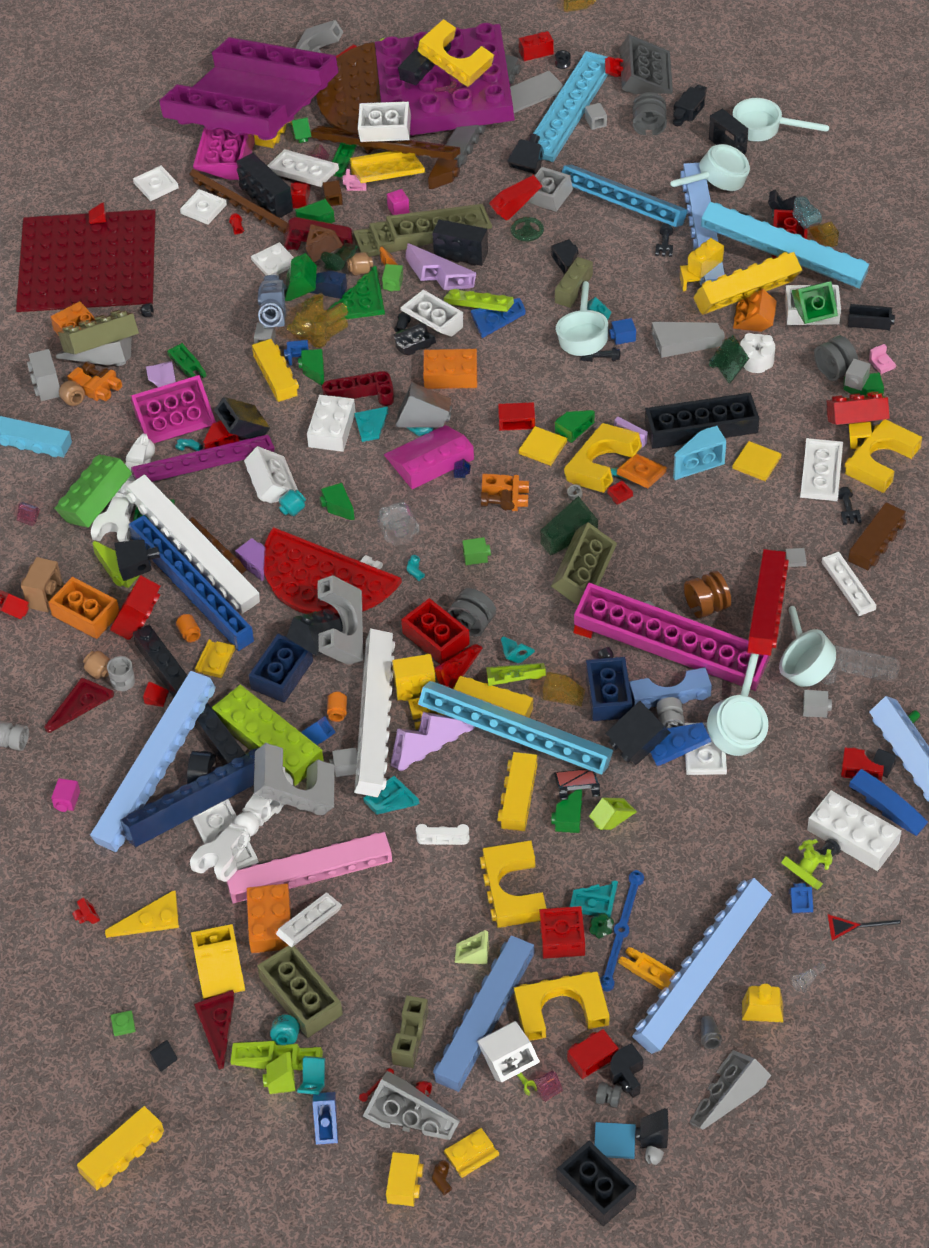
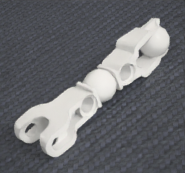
(120, 508)
(233, 840)

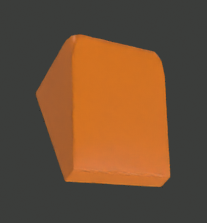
(386, 257)

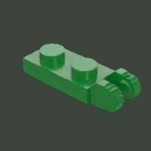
(186, 361)

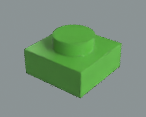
(123, 1023)

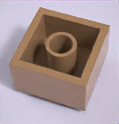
(41, 583)

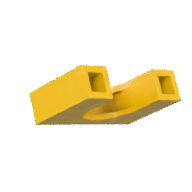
(464, 69)
(884, 436)
(604, 440)
(508, 908)
(583, 988)

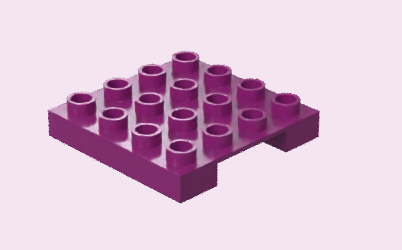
(251, 88)
(482, 103)

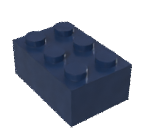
(280, 668)
(608, 688)

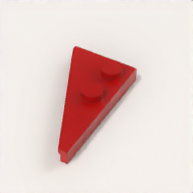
(457, 666)

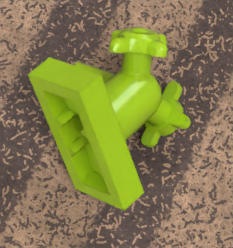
(809, 863)

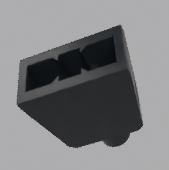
(527, 155)
(134, 558)

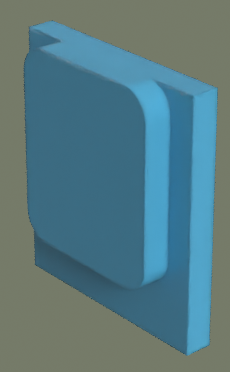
(615, 1139)

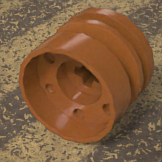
(708, 593)

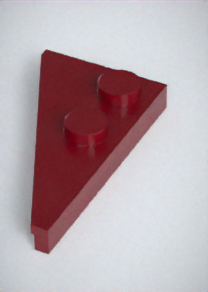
(81, 699)
(215, 1019)

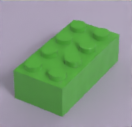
(93, 490)

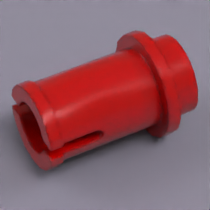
(235, 220)

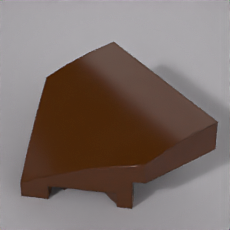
(321, 241)

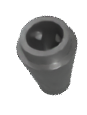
(710, 1034)

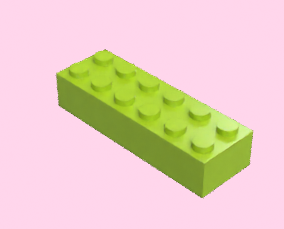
(258, 724)

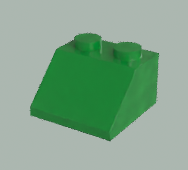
(300, 277)
(815, 302)

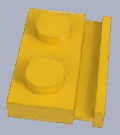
(215, 658)
(471, 1152)

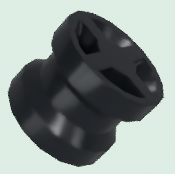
(562, 59)

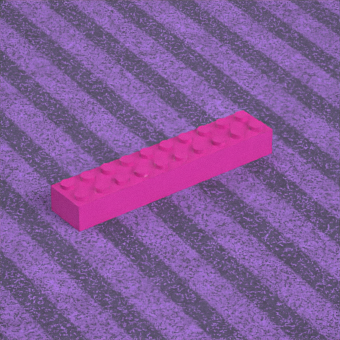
(667, 635)

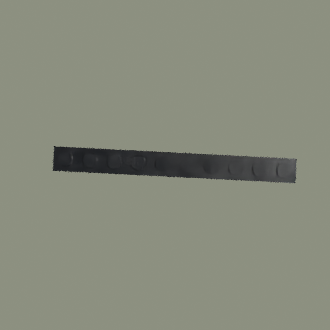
(172, 677)

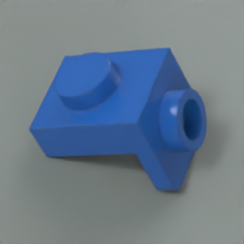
(294, 349)

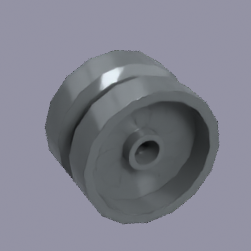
(835, 357)
(473, 610)

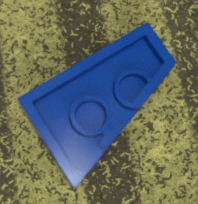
(491, 320)
(679, 742)

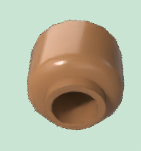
(359, 264)
(71, 393)
(96, 664)

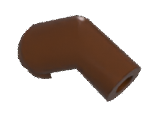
(439, 1177)

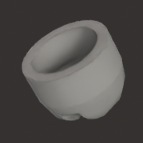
(571, 489)
(653, 1155)

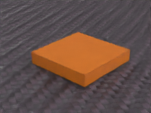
(641, 470)

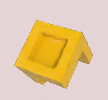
(686, 276)
(859, 430)

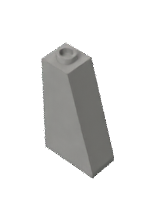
(685, 337)

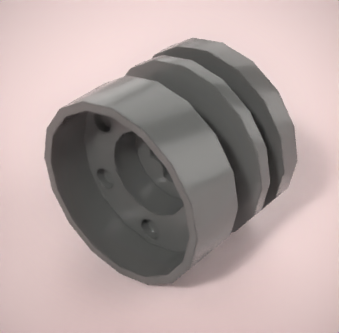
(649, 113)

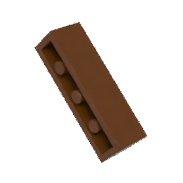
(877, 536)

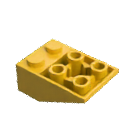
(217, 961)

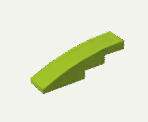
(262, 1053)

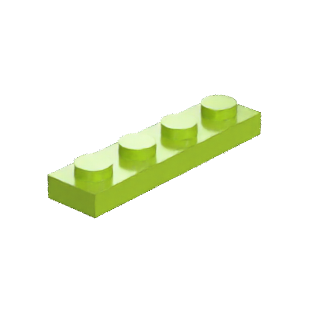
(479, 300)

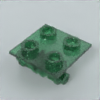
(337, 261)
(729, 358)

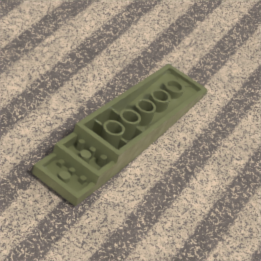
(415, 228)

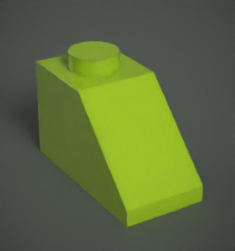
(611, 813)
(280, 1075)

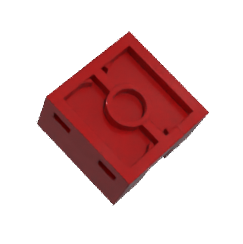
(562, 932)

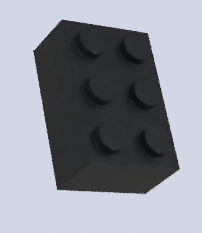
(460, 242)
(596, 1183)

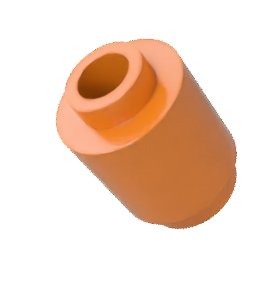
(188, 628)
(336, 706)

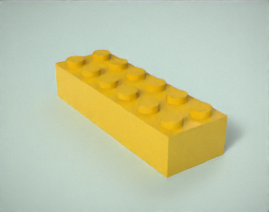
(744, 283)

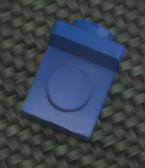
(801, 899)

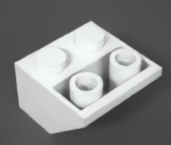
(508, 1051)

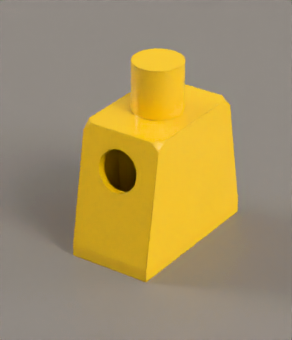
(762, 1004)

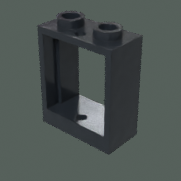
(722, 121)

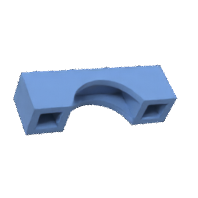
(694, 686)

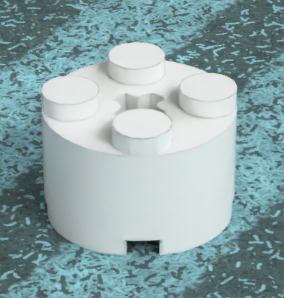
(760, 351)

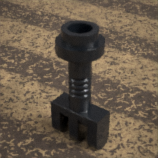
(665, 230)
(615, 354)
(846, 493)

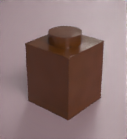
(333, 193)

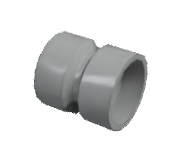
(121, 673)
(670, 712)
(13, 736)

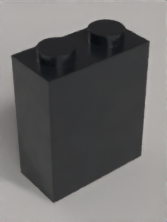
(241, 418)
(637, 733)

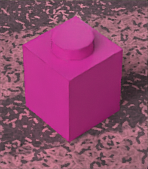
(398, 202)
(65, 795)

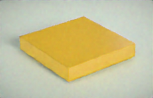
(542, 446)
(757, 461)

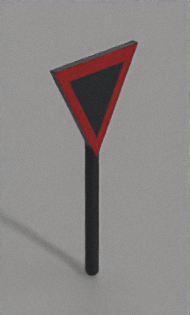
(840, 926)

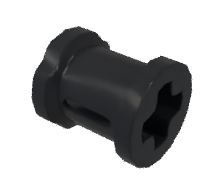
(829, 843)

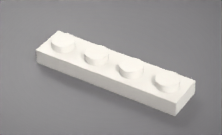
(848, 583)
(308, 919)

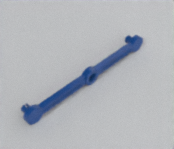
(607, 982)

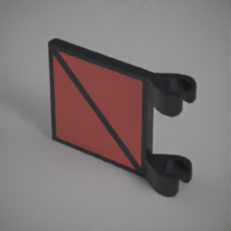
(576, 780)

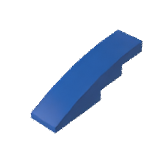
(888, 802)

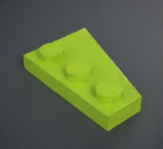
(513, 673)

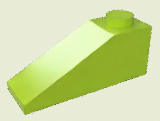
(109, 561)

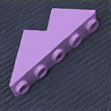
(432, 267)
(433, 733)

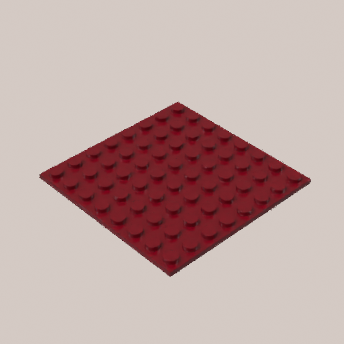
(87, 263)

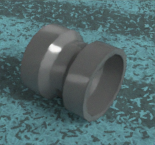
(608, 1094)

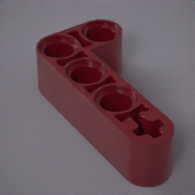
(298, 230)
(362, 385)

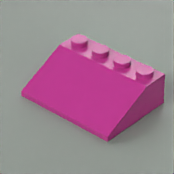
(220, 152)
(173, 409)
(430, 455)

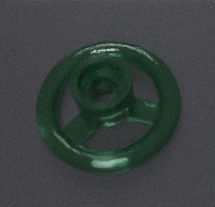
(527, 232)

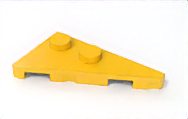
(156, 916)

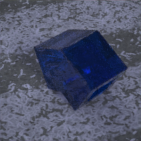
(461, 469)

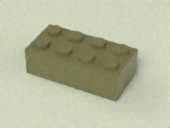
(98, 332)
(583, 562)
(300, 990)

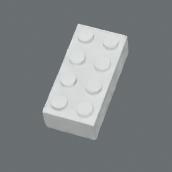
(854, 830)

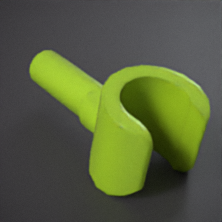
(526, 1083)

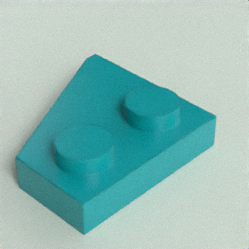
(392, 798)

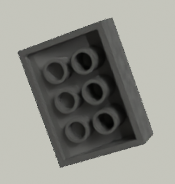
(645, 67)

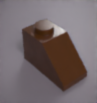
(443, 173)

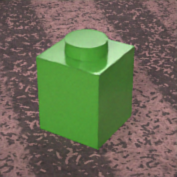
(392, 277)
(476, 551)

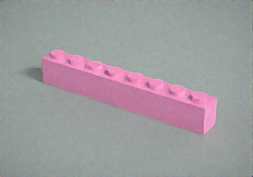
(313, 865)

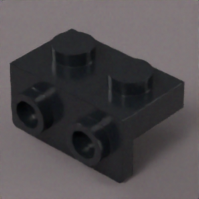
(414, 339)

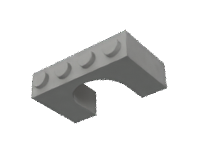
(320, 36)
(347, 600)
(273, 785)

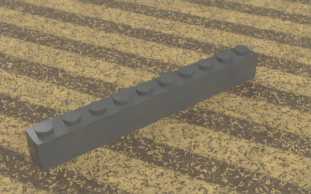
(467, 136)

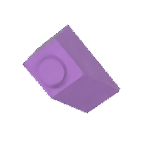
(252, 557)

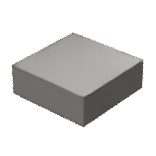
(796, 557)

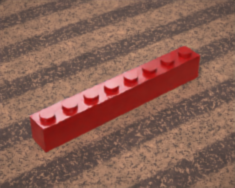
(768, 602)

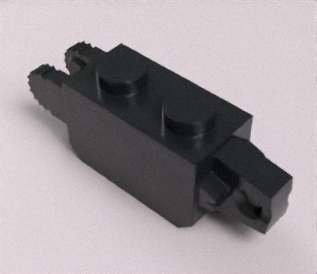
(689, 105)

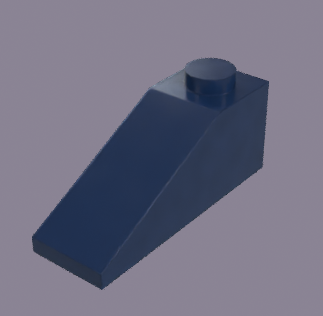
(331, 284)

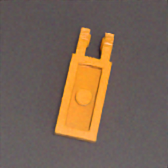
(647, 968)

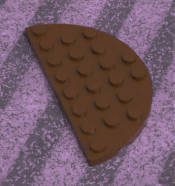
(353, 84)

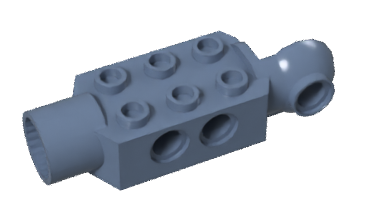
(272, 302)

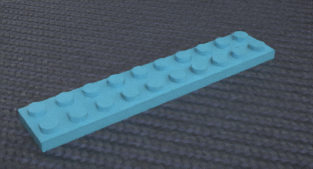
(571, 104)

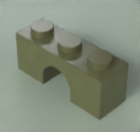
(568, 288)
(408, 1040)

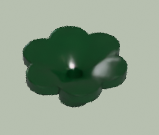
(601, 925)

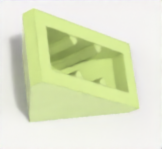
(473, 950)

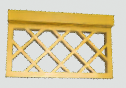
(390, 164)

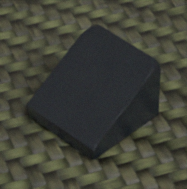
(885, 759)
(163, 1055)

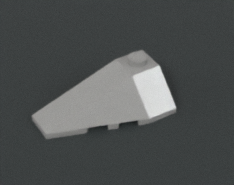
(108, 354)
(739, 1081)
(406, 1106)

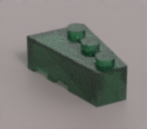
(561, 528)

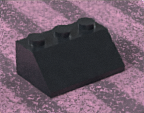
(306, 627)

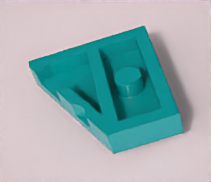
(371, 423)
(595, 899)

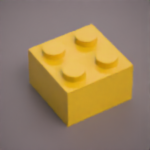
(411, 675)

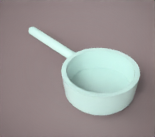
(764, 117)
(722, 167)
(582, 330)
(808, 656)
(739, 721)

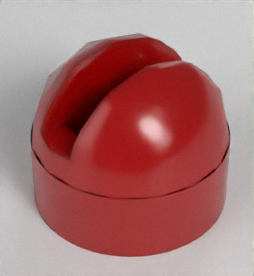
(423, 1086)

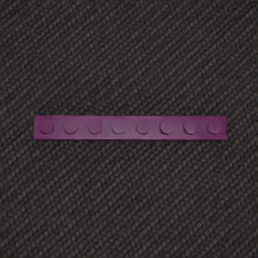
(201, 459)

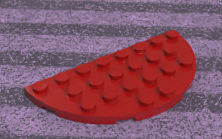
(296, 565)

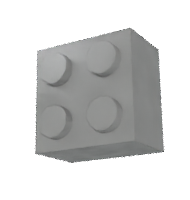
(554, 191)
(43, 375)

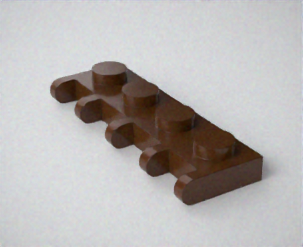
(224, 551)

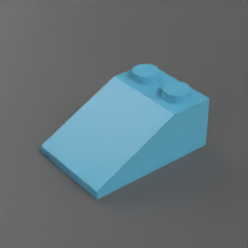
(701, 453)

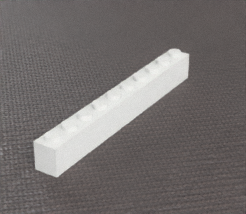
(192, 544)
(374, 713)

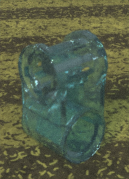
(806, 212)

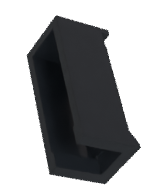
(870, 317)

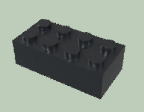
(264, 185)

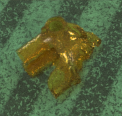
(316, 323)

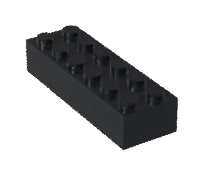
(680, 422)

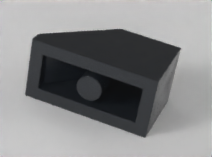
(564, 254)
(654, 1130)

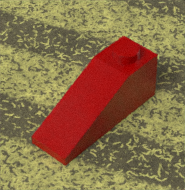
(515, 197)

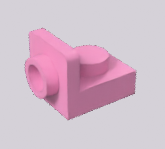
(352, 182)
(880, 359)

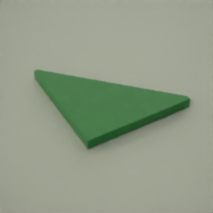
(364, 298)

